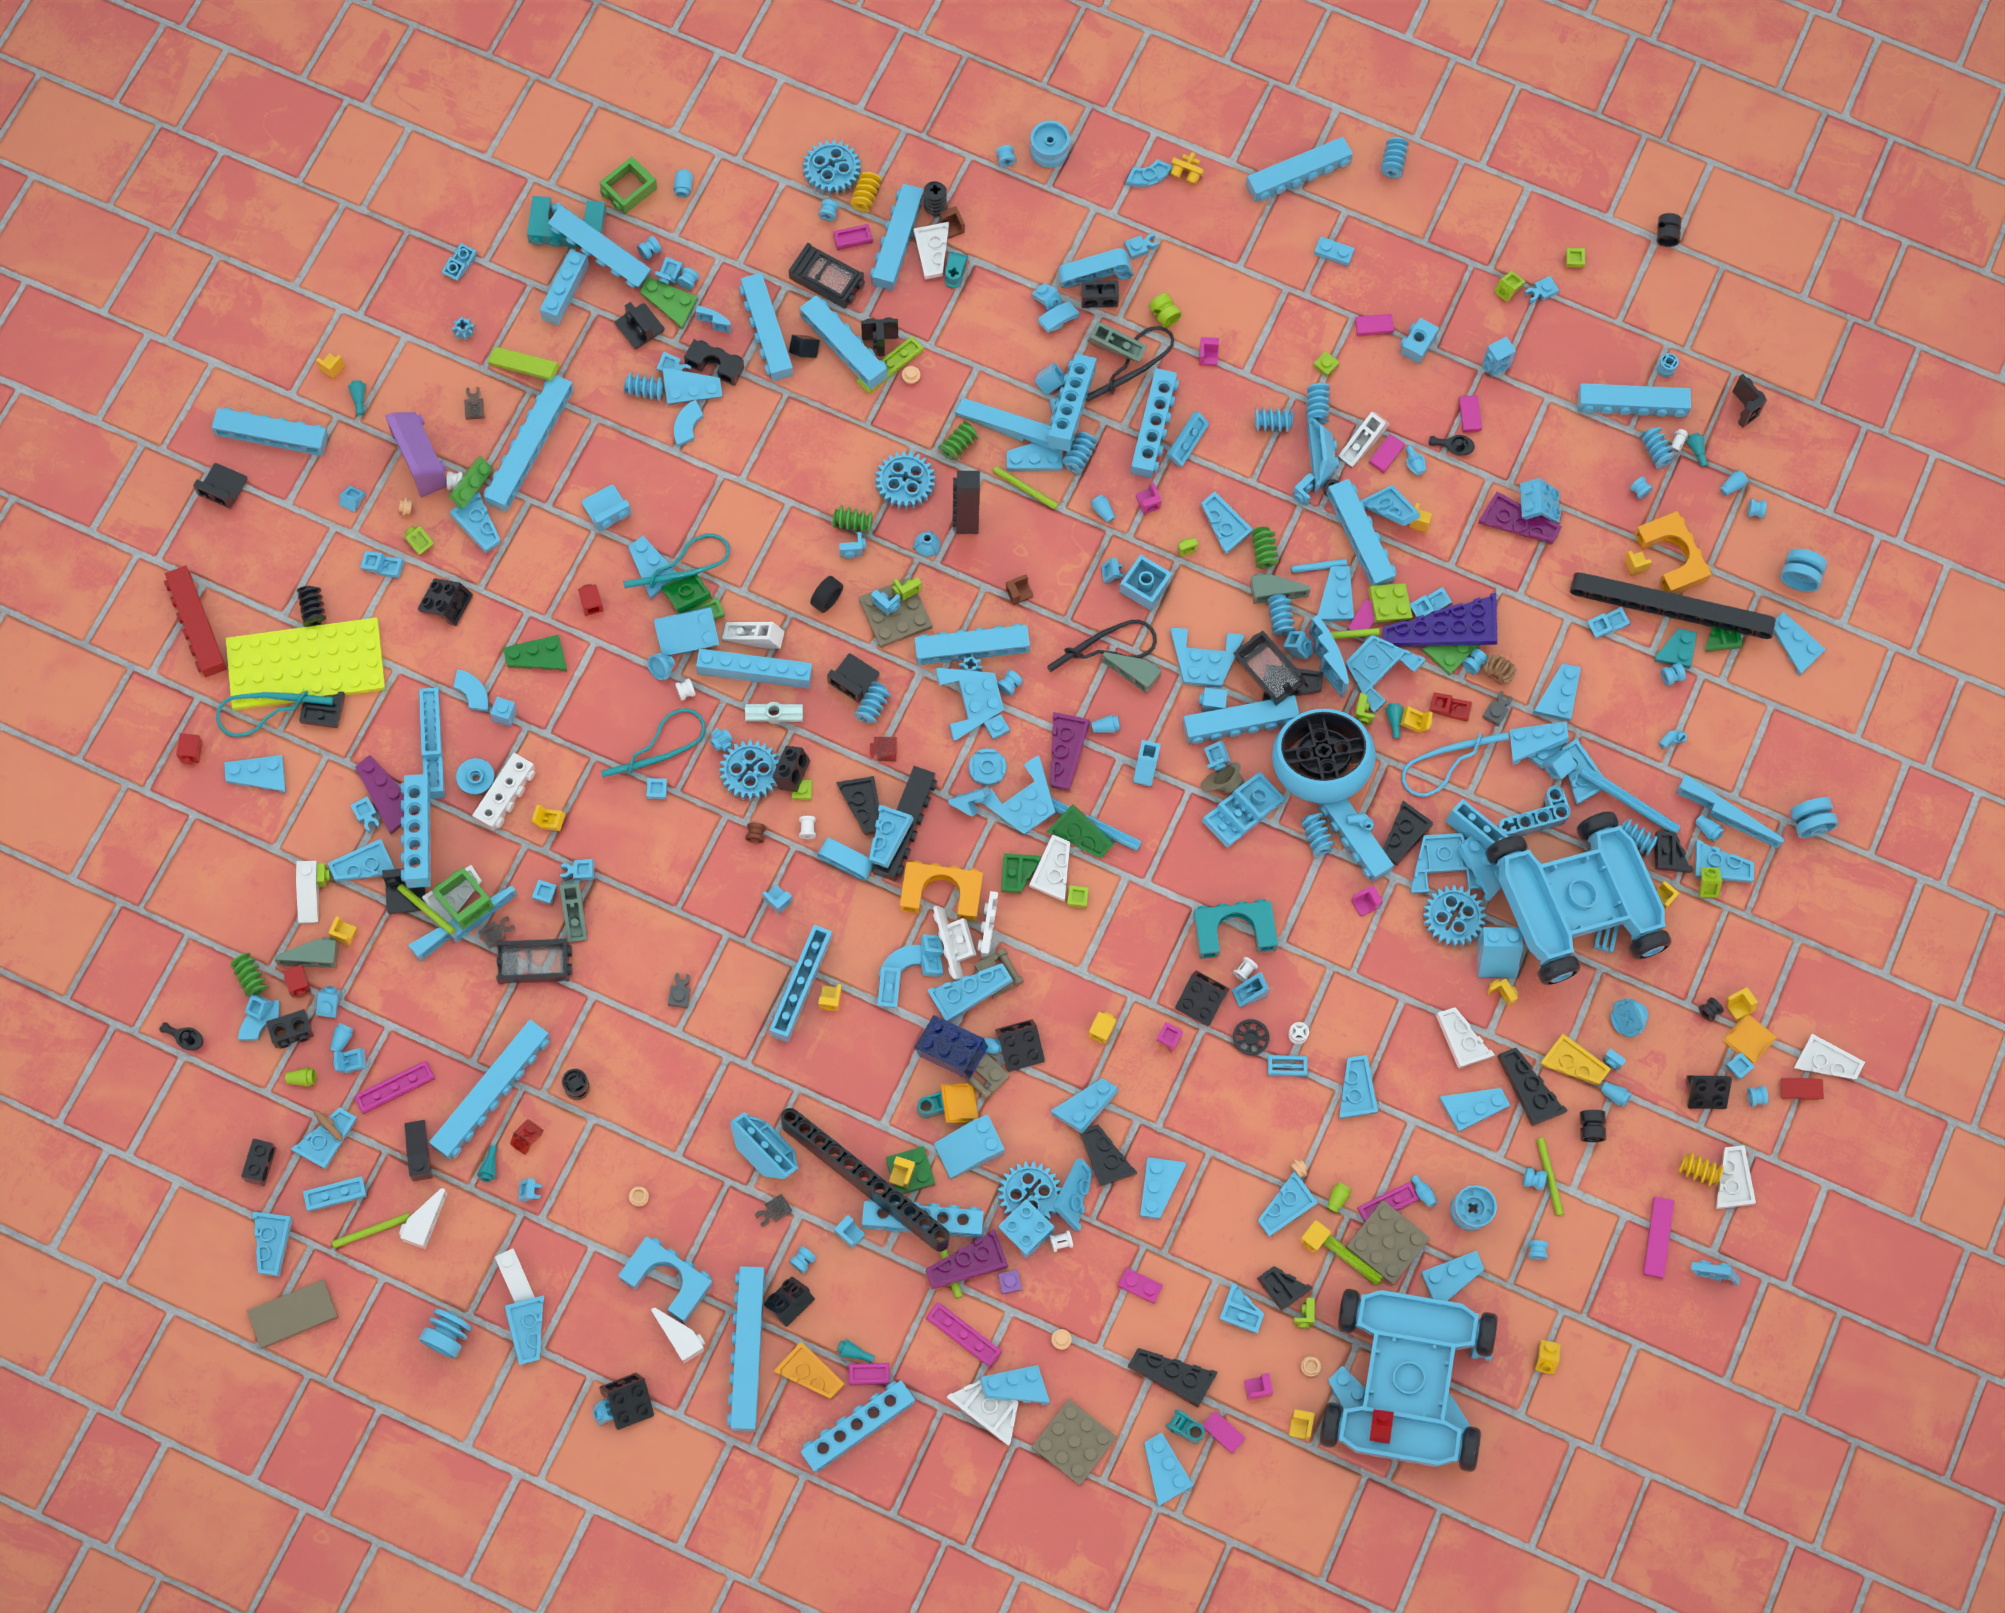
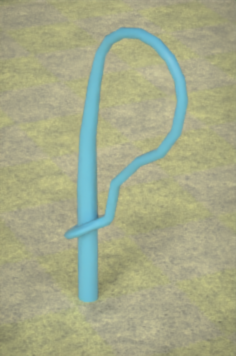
(1453, 747)

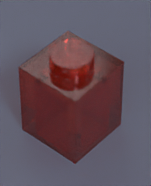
(884, 749)

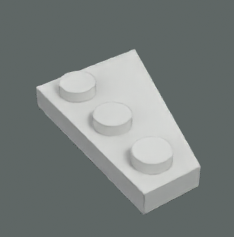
(1052, 870)
(455, 898)
(987, 927)
(1463, 1042)
(1828, 1059)

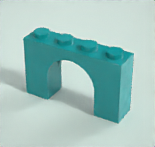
(540, 214)
(1257, 914)

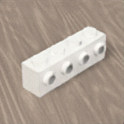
(504, 792)

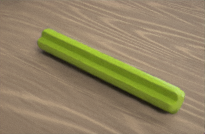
(1353, 1260)

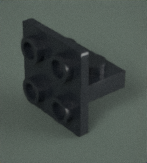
(639, 325)
(878, 331)
(1708, 1091)
(789, 1300)

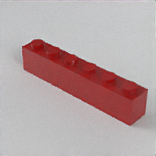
(195, 621)

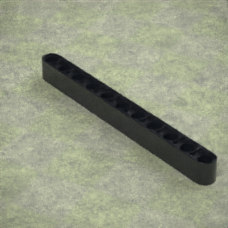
(1673, 605)
(866, 1187)

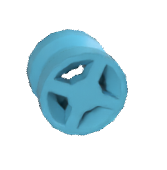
(1005, 155)
(828, 210)
(688, 278)
(1641, 488)
(1756, 508)
(1757, 1096)
(1538, 1250)

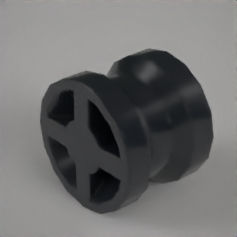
(1711, 1009)

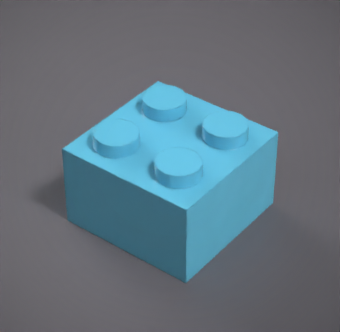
(1145, 582)

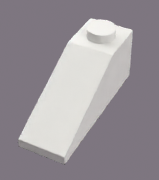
(1364, 438)
(755, 634)
(307, 892)
(421, 1224)
(514, 1276)
(681, 1337)

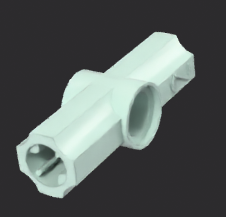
(786, 713)

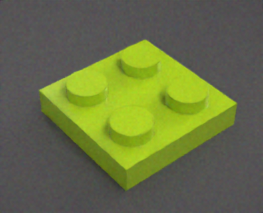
(1390, 603)

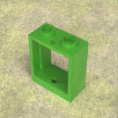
(633, 166)
(473, 911)

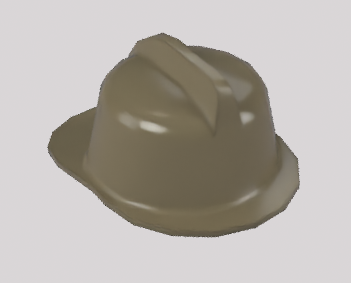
(1224, 780)

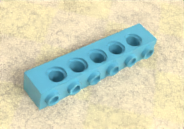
(1072, 402)
(1146, 466)
(420, 875)
(972, 1229)
(853, 1437)

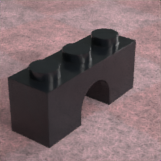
(701, 354)

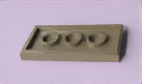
(292, 1314)

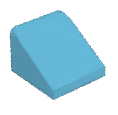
(351, 498)
(258, 1006)

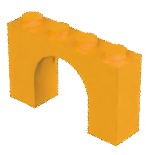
(1673, 530)
(919, 875)

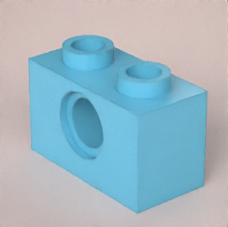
(1426, 333)

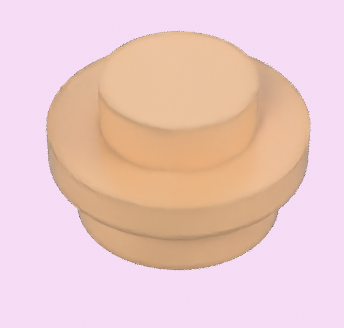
(911, 375)
(405, 506)
(1299, 1167)
(638, 1196)
(1061, 1339)
(1310, 1366)

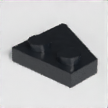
(323, 714)
(1670, 854)
(1282, 1287)

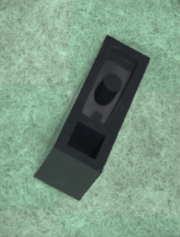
(418, 1151)

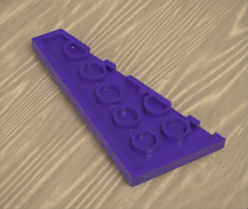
(1452, 626)

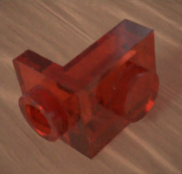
(525, 1136)

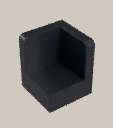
(804, 346)

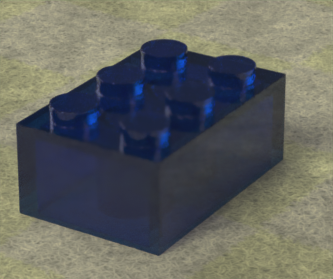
(951, 1047)

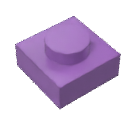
(1009, 1282)

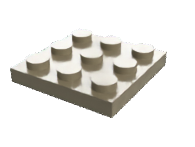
(905, 622)
(1387, 1242)
(1074, 1442)

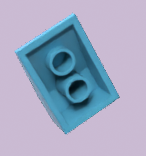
(686, 631)
(969, 1147)

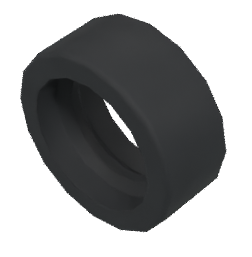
(826, 594)

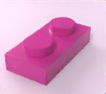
(1140, 1285)

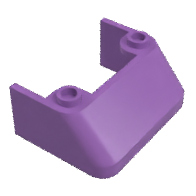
(417, 451)

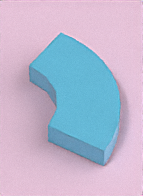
(1150, 175)
(685, 423)
(473, 690)
(904, 958)
(252, 1027)

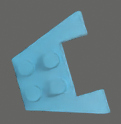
(1374, 661)
(1204, 666)
(979, 696)
(1028, 806)
(1440, 855)

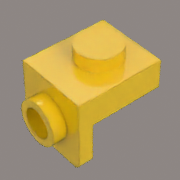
(1416, 720)
(548, 819)
(1508, 992)
(1548, 1357)

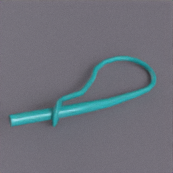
(656, 578)
(299, 698)
(652, 760)

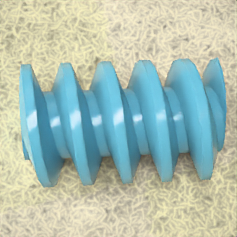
(1394, 157)
(644, 386)
(1317, 402)
(1273, 420)
(1657, 447)
(1079, 451)
(1280, 615)
(872, 703)
(1316, 834)
(1641, 840)

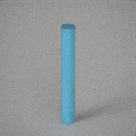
(1318, 566)

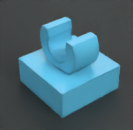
(1110, 570)
(526, 1190)

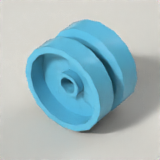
(1049, 144)
(1803, 570)
(1814, 817)

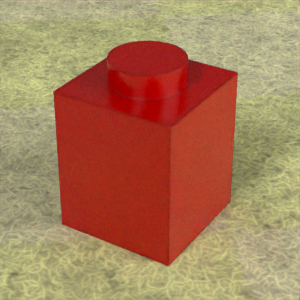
(590, 599)
(189, 748)
(297, 981)
(1381, 1426)

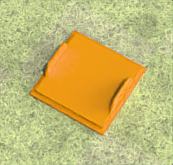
(1749, 1038)
(959, 1103)

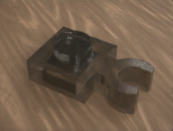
(474, 405)
(494, 932)
(776, 1209)

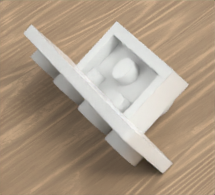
(956, 941)

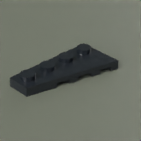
(1530, 1089)
(1177, 1377)

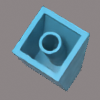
(1499, 952)

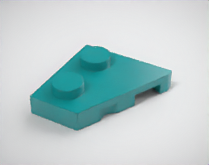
(1678, 649)

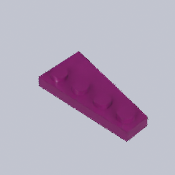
(1507, 516)
(1068, 741)
(383, 791)
(976, 1259)

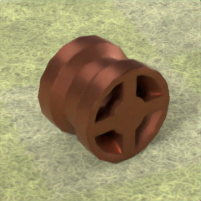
(755, 832)

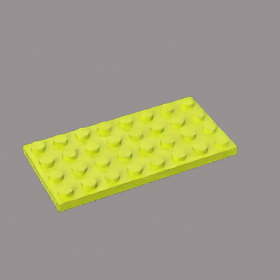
(304, 659)

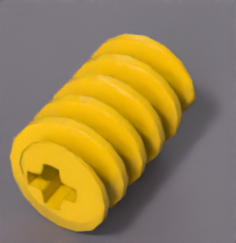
(864, 191)
(1701, 1169)

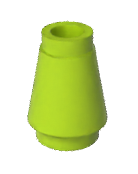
(301, 1077)
(1338, 1197)

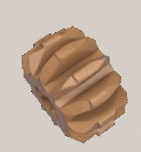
(1500, 669)

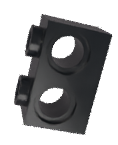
(1099, 294)
(791, 768)
(289, 1023)
(258, 1162)

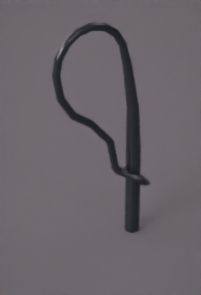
(1115, 383)
(1075, 652)

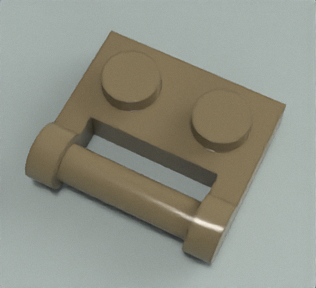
(990, 962)
(991, 1073)

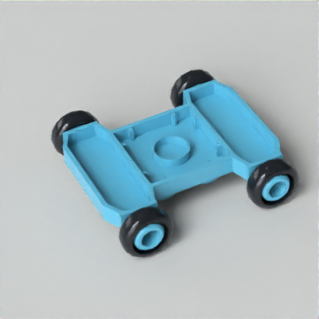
(1580, 896)
(1410, 1377)

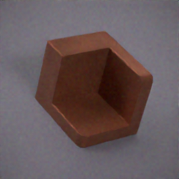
(956, 223)
(1019, 589)

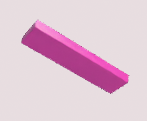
(394, 1087)
(1658, 1237)
(963, 1334)

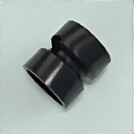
(1669, 229)
(575, 1084)
(1593, 1126)

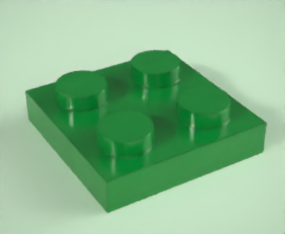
(686, 592)
(922, 1174)

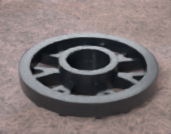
(1251, 1037)

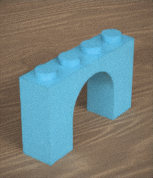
(652, 1255)

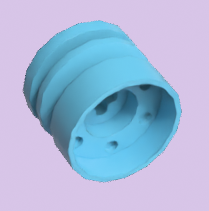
(1484, 1209)
(444, 1334)

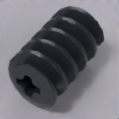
(935, 198)
(311, 605)

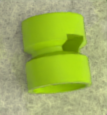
(1164, 310)

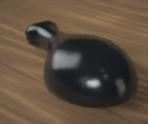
(1457, 444)
(186, 1038)

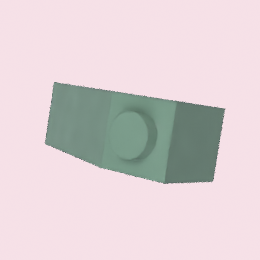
(1116, 342)
(1267, 585)
(1135, 670)
(573, 910)
(312, 954)

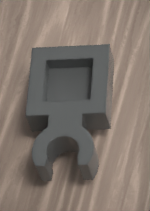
(1497, 710)
(679, 994)

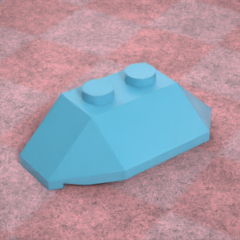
(1321, 453)
(763, 1147)

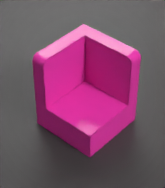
(1208, 351)
(1149, 499)
(1367, 901)
(1170, 1036)
(1259, 1387)

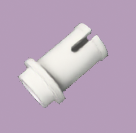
(1678, 441)

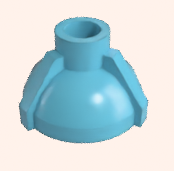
(927, 548)
(660, 666)

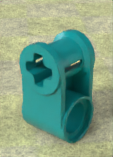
(955, 268)
(935, 1102)
(1184, 1427)

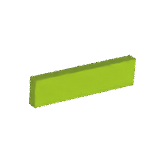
(897, 360)
(523, 363)

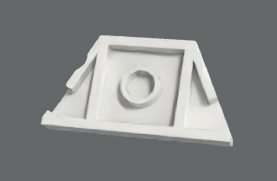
(992, 1414)

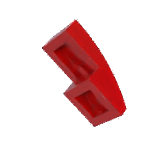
(1449, 707)
(1802, 1088)

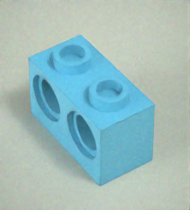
(1498, 356)

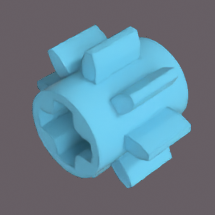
(463, 333)
(970, 661)
(721, 739)

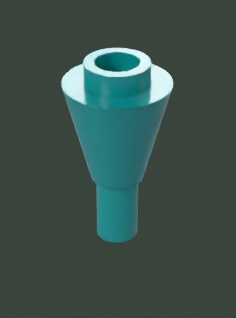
(357, 391)
(1697, 445)
(1394, 714)
(488, 1169)
(849, 1350)

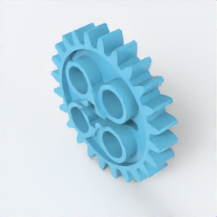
(831, 167)
(901, 495)
(738, 759)
(1469, 924)
(1015, 1184)

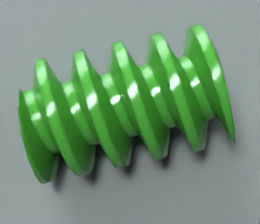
(958, 440)
(852, 519)
(1263, 547)
(247, 976)

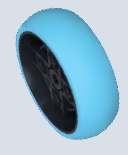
(1323, 761)

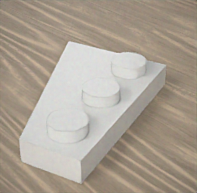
(931, 246)
(1735, 1183)

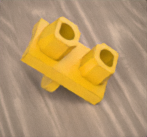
(1194, 171)

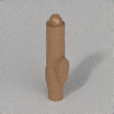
(328, 1123)

